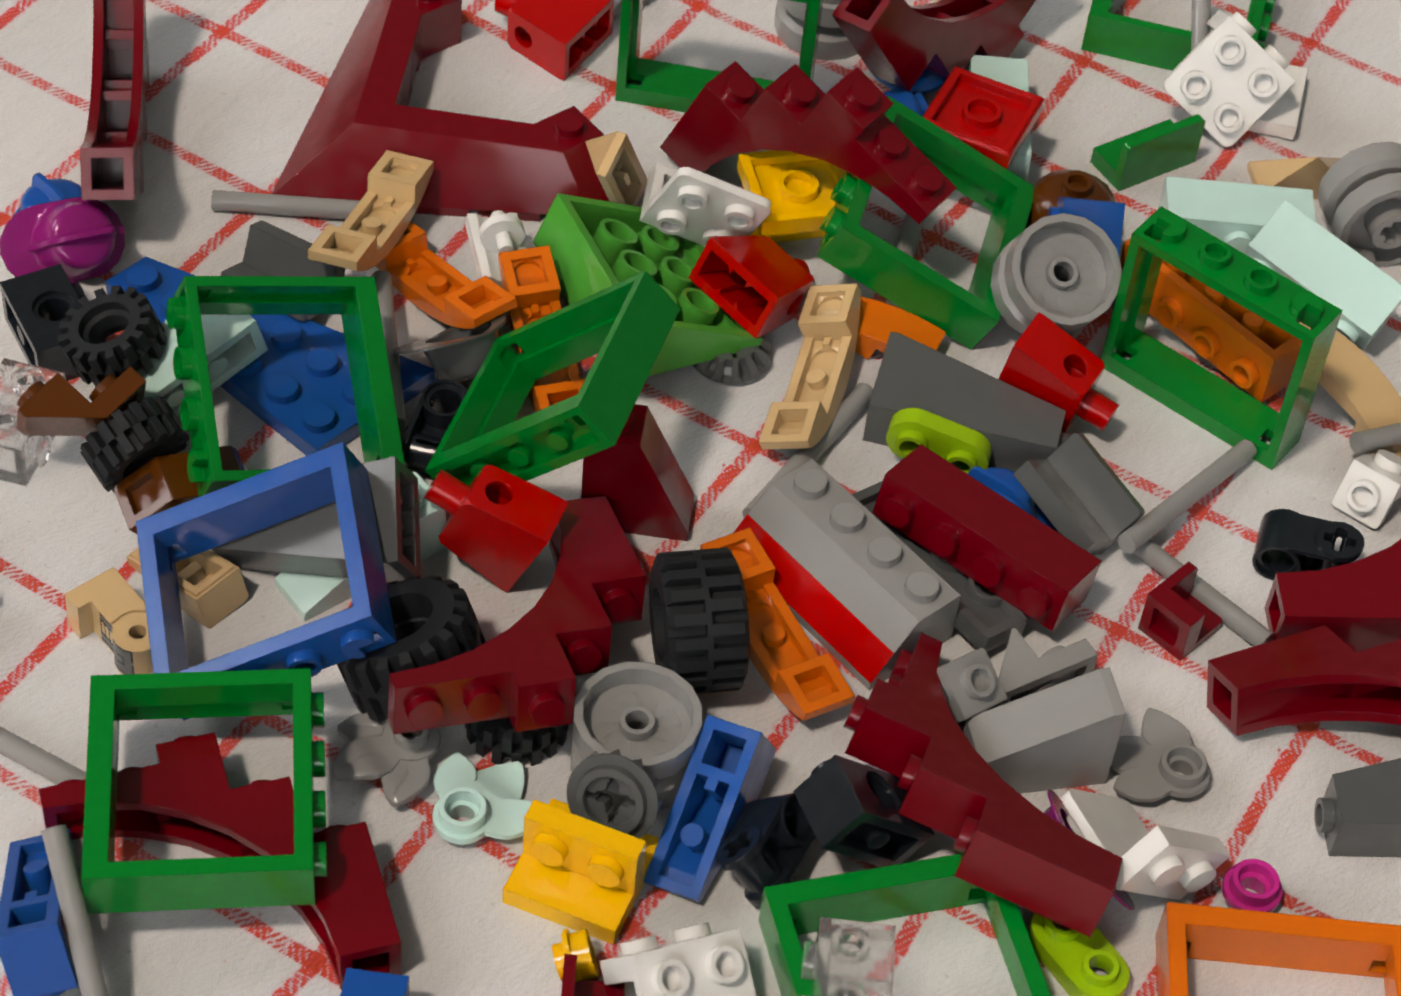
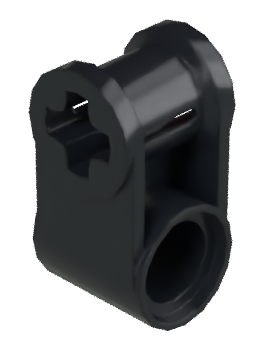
(430, 421)
(1302, 543)
(766, 844)

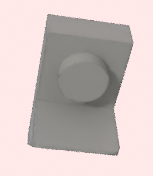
(1025, 673)

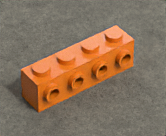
(1223, 332)

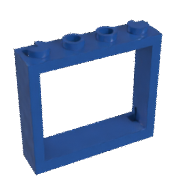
(248, 508)

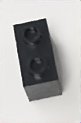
(34, 309)
(858, 813)

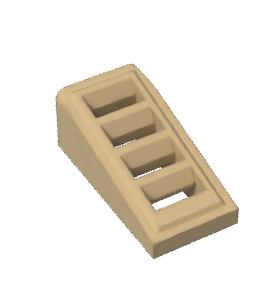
(207, 586)

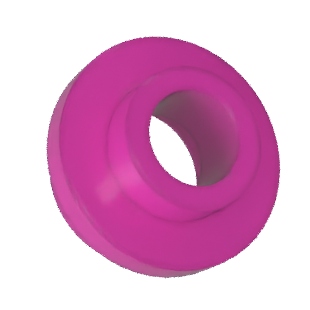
(1252, 875)

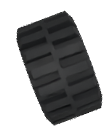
(700, 618)
(430, 625)

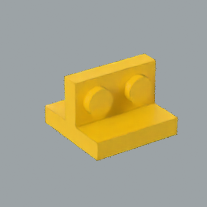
(795, 186)
(578, 871)

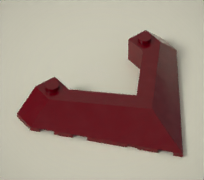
(475, 158)

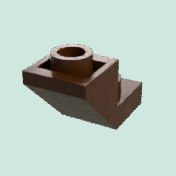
(63, 411)
(163, 485)

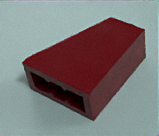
(641, 480)

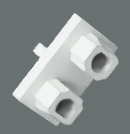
(491, 236)

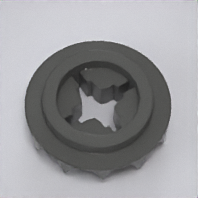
(747, 365)
(596, 774)

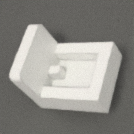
(1370, 487)

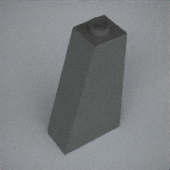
(924, 378)
(314, 540)
(1362, 811)

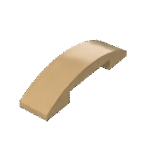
(379, 218)
(821, 370)
(1360, 387)

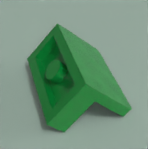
(1149, 152)

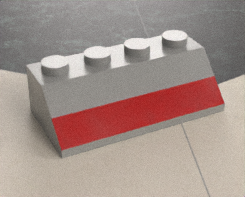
(848, 573)

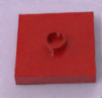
(985, 114)

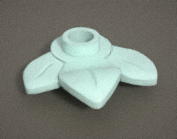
(484, 796)

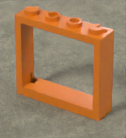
(1273, 942)

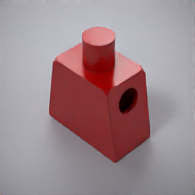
(557, 32)
(752, 281)
(1060, 372)
(496, 521)

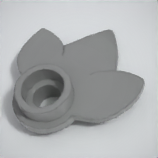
(377, 754)
(1151, 761)

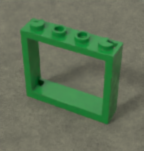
(1152, 42)
(677, 85)
(904, 280)
(280, 295)
(618, 323)
(1186, 385)
(201, 881)
(885, 895)

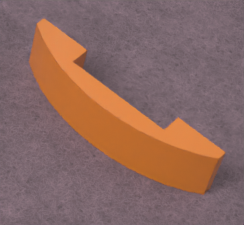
(534, 282)
(441, 288)
(778, 644)

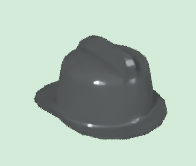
(458, 352)

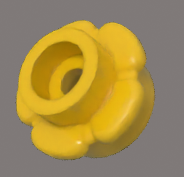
(580, 945)

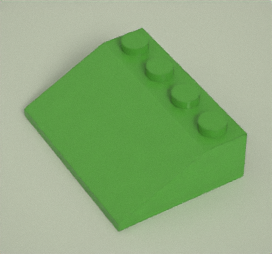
(606, 243)

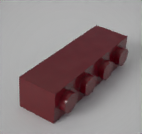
(986, 537)

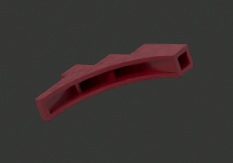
(906, 39)
(117, 112)
(797, 116)
(1351, 599)
(534, 663)
(1305, 681)
(952, 789)
(191, 805)

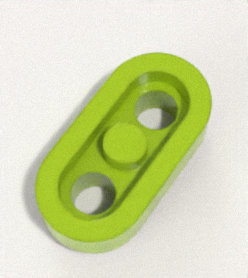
(942, 436)
(1072, 955)

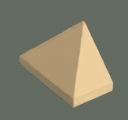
(617, 168)
(1291, 173)

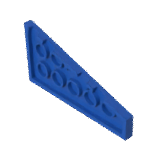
(297, 384)

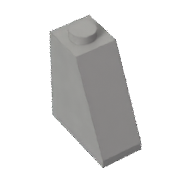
(1054, 735)

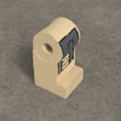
(116, 615)

